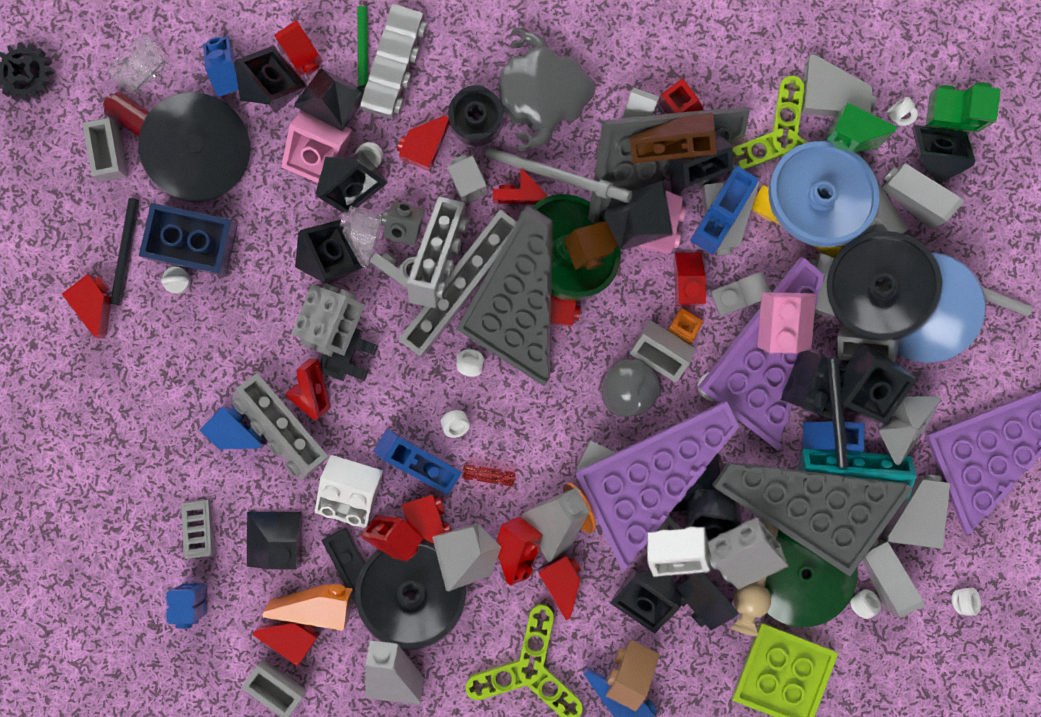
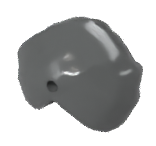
(630, 388)

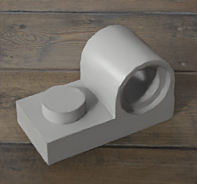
(387, 265)
(739, 294)

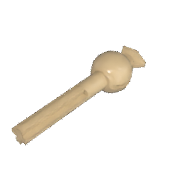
(752, 600)

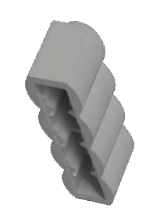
(392, 62)

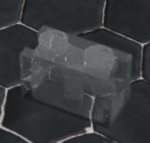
(140, 66)

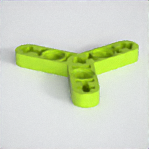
(769, 141)
(519, 676)

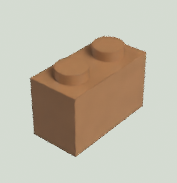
(632, 675)

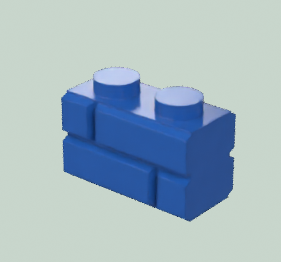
(186, 604)

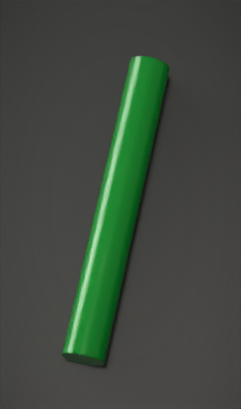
(362, 45)

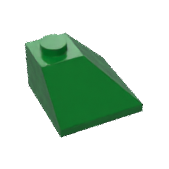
(858, 130)

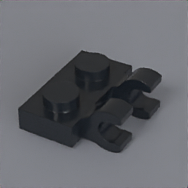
(340, 365)

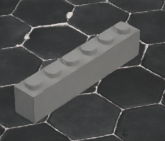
(460, 285)

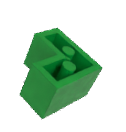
(963, 110)

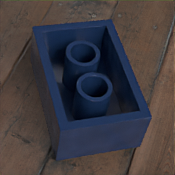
(188, 239)

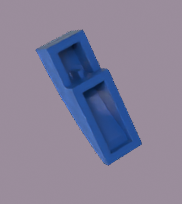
(724, 210)

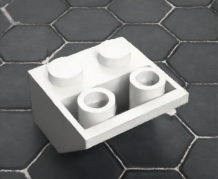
(348, 491)
(678, 551)

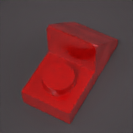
(527, 194)
(311, 391)

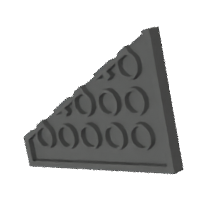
(615, 156)
(514, 300)
(822, 511)

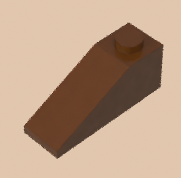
(676, 139)
(590, 245)

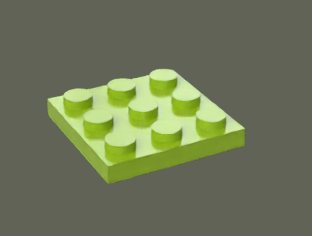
(784, 674)

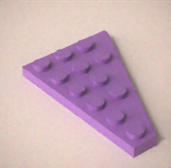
(755, 378)
(987, 456)
(646, 480)

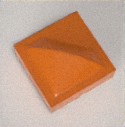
(685, 326)

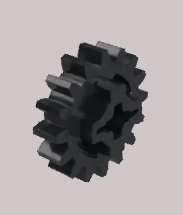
(14, 82)

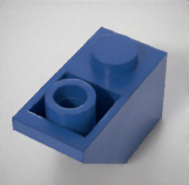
(220, 66)
(229, 431)
(821, 436)

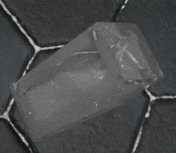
(362, 233)

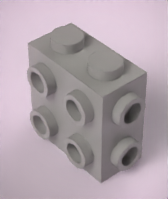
(328, 319)
(746, 554)

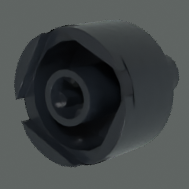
(460, 113)
(713, 512)

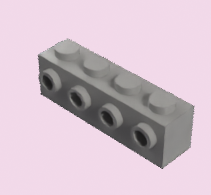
(436, 253)
(279, 427)

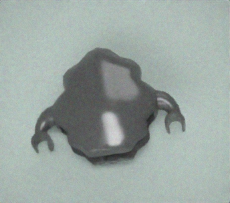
(542, 89)

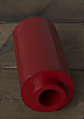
(125, 112)

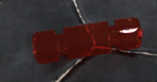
(488, 475)

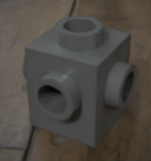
(402, 223)

